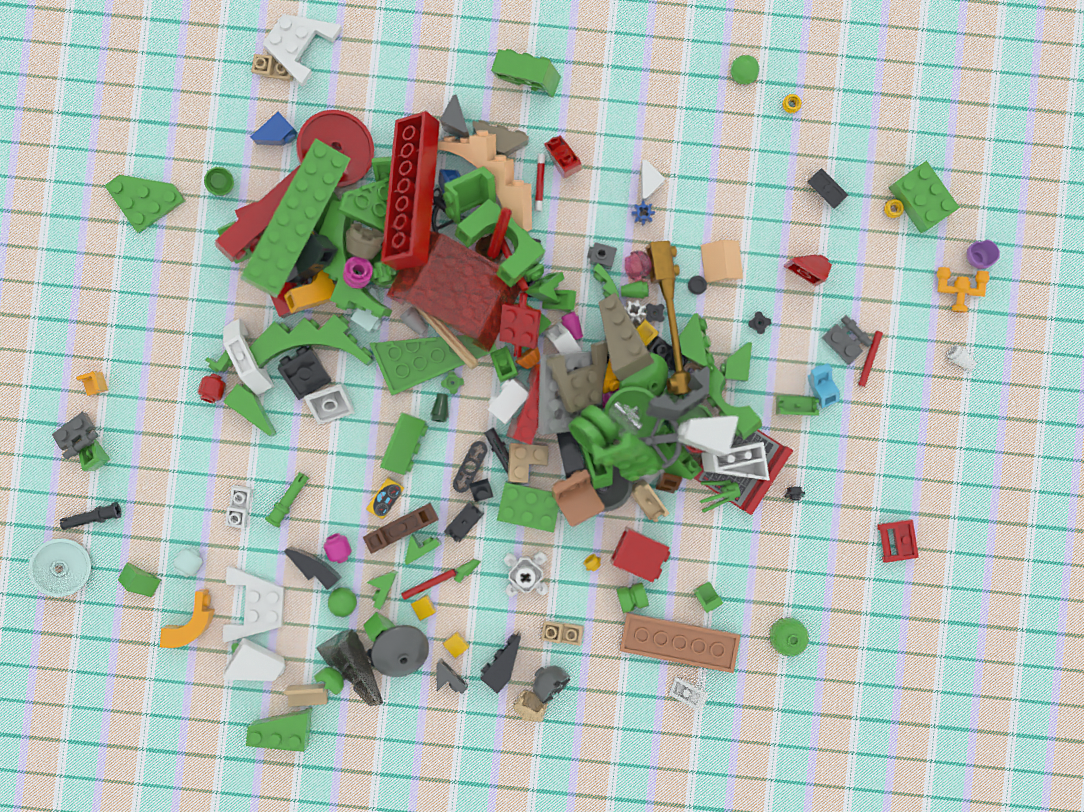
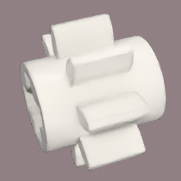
(636, 308)

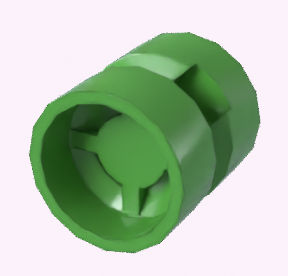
(632, 597)

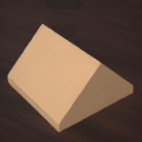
(721, 261)

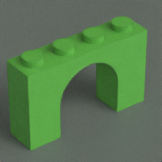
(527, 250)

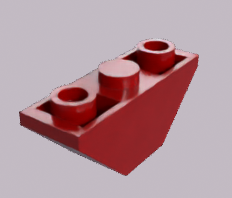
(563, 156)

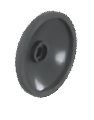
(617, 493)
(396, 644)

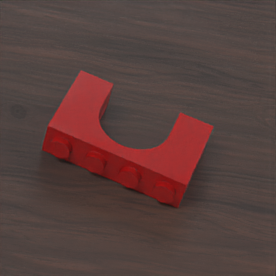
(526, 424)

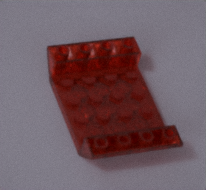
(457, 290)

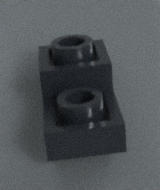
(665, 350)

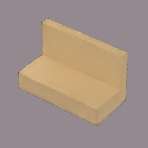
(306, 695)

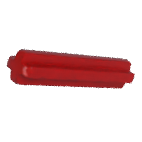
(499, 232)

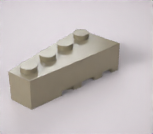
(624, 343)

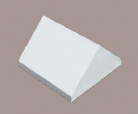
(330, 403)

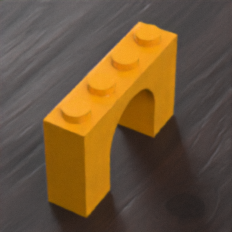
(311, 295)

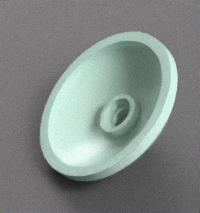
(62, 553)

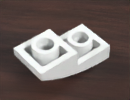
(239, 506)

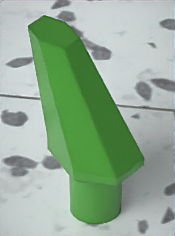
(466, 569)

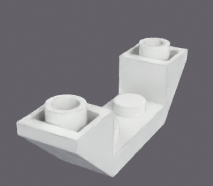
(242, 358)

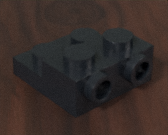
(303, 372)

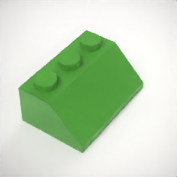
(404, 444)

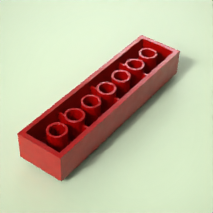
(410, 191)

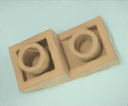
(269, 67)
(562, 632)

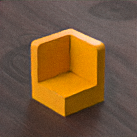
(93, 382)

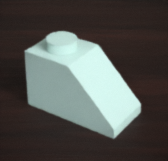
(365, 318)

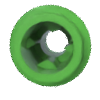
(635, 290)

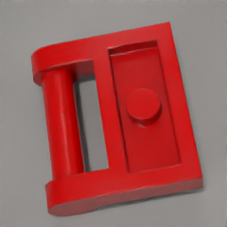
(904, 540)

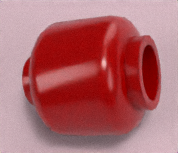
(211, 388)

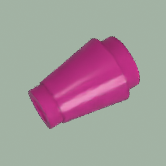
(572, 324)

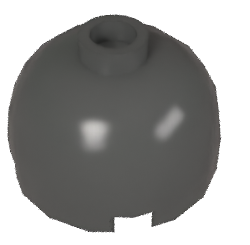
(549, 682)

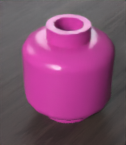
(337, 548)

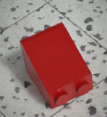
(640, 555)

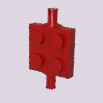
(520, 325)

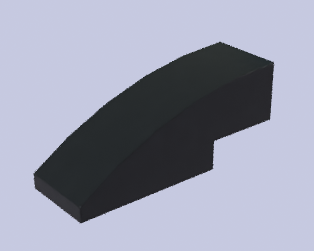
(313, 566)

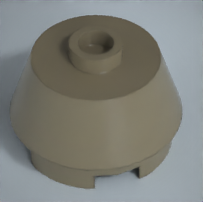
(363, 241)

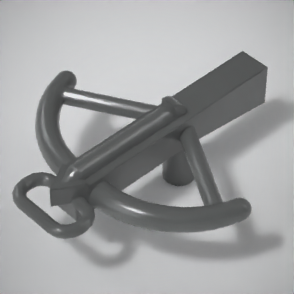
(653, 440)

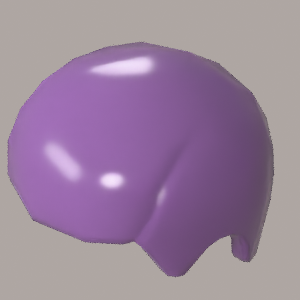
(983, 254)

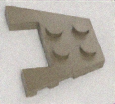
(582, 385)

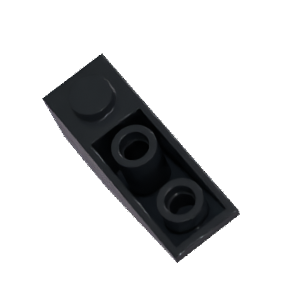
(314, 257)
(500, 670)

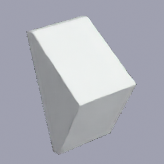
(650, 180)

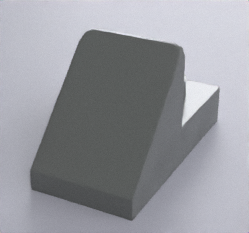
(446, 673)

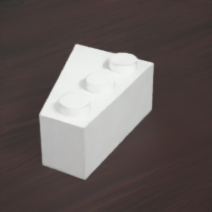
(743, 460)

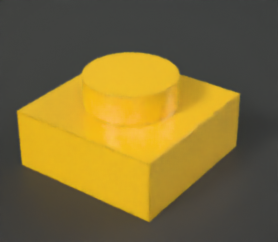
(646, 331)

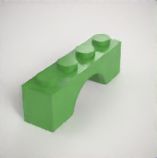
(748, 420)

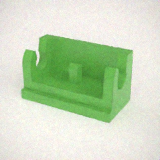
(797, 405)

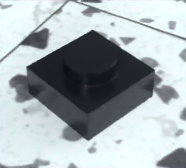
(481, 490)

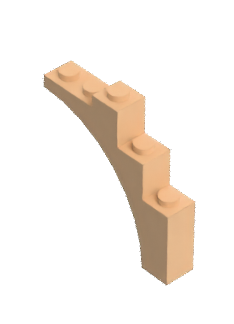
(481, 151)

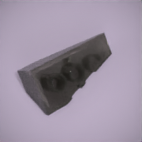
(350, 658)

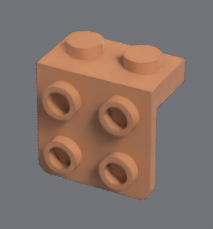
(577, 498)

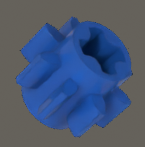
(641, 208)

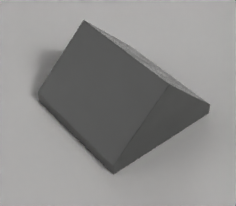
(453, 120)

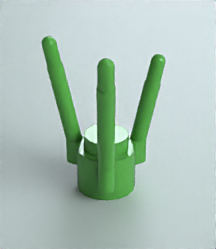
(729, 492)

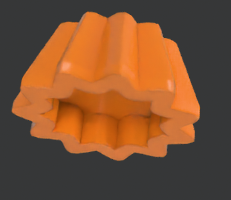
(529, 358)

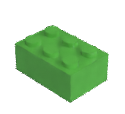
(924, 197)
(528, 507)

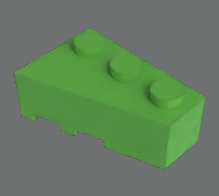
(526, 70)
(599, 474)
(281, 732)

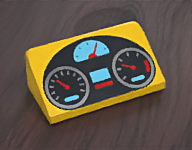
(385, 498)

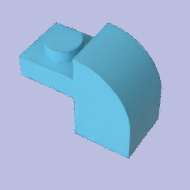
(823, 385)

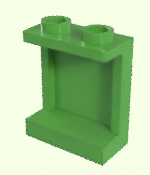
(468, 192)

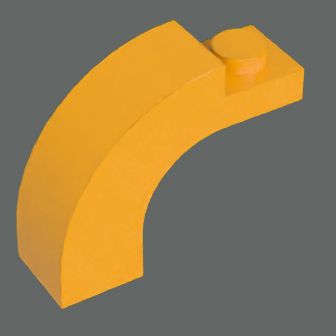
(177, 636)

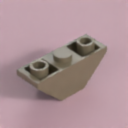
(506, 141)

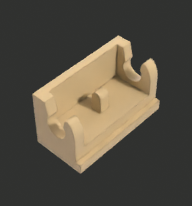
(648, 500)

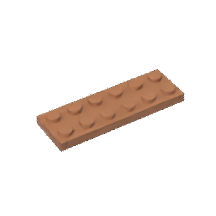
(679, 642)

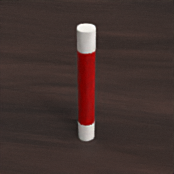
(540, 182)

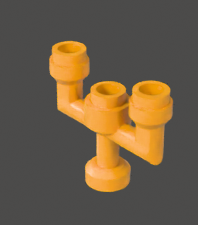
(961, 287)

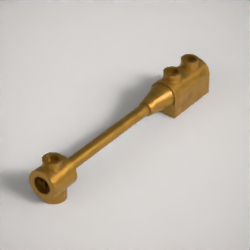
(665, 273)

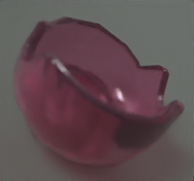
(638, 265)

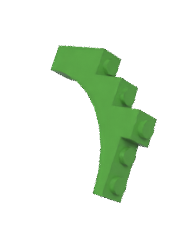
(346, 297)
(333, 333)

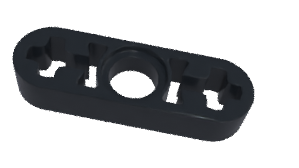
(472, 451)

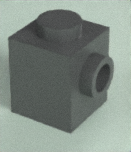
(602, 254)

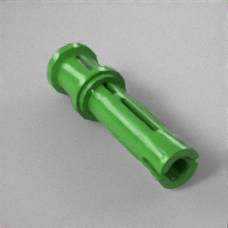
(282, 508)

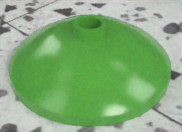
(652, 377)
(635, 396)

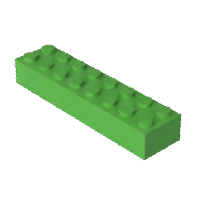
(295, 218)

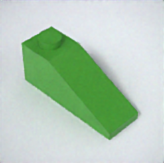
(249, 406)

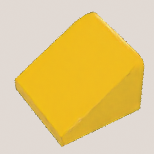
(423, 607)
(456, 645)

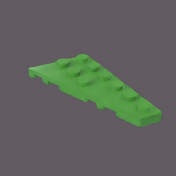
(419, 360)

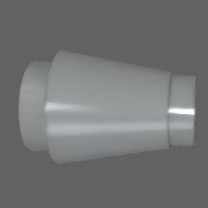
(413, 320)

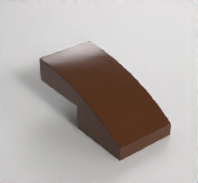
(668, 482)

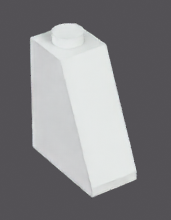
(562, 339)
(709, 434)
(253, 663)

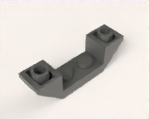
(666, 409)

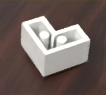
(509, 400)

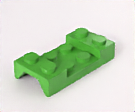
(630, 456)

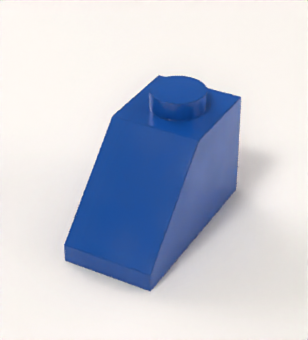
(274, 132)

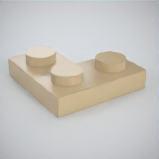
(521, 457)

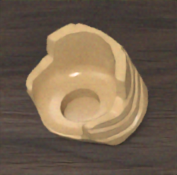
(530, 707)

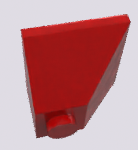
(810, 268)

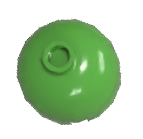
(789, 636)

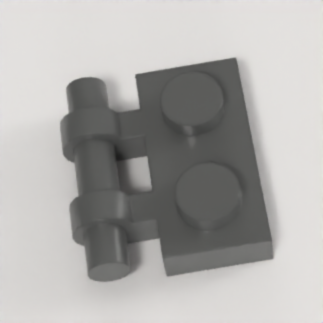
(843, 344)
(72, 431)

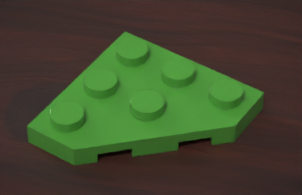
(143, 199)
(367, 204)

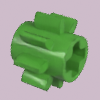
(382, 272)

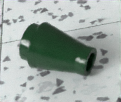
(440, 408)

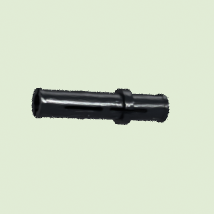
(491, 435)

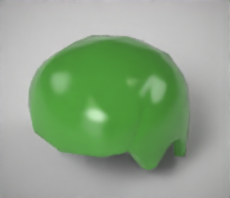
(745, 69)
(218, 181)
(342, 602)
(332, 679)

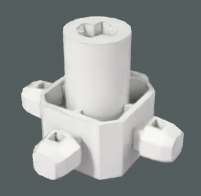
(526, 565)

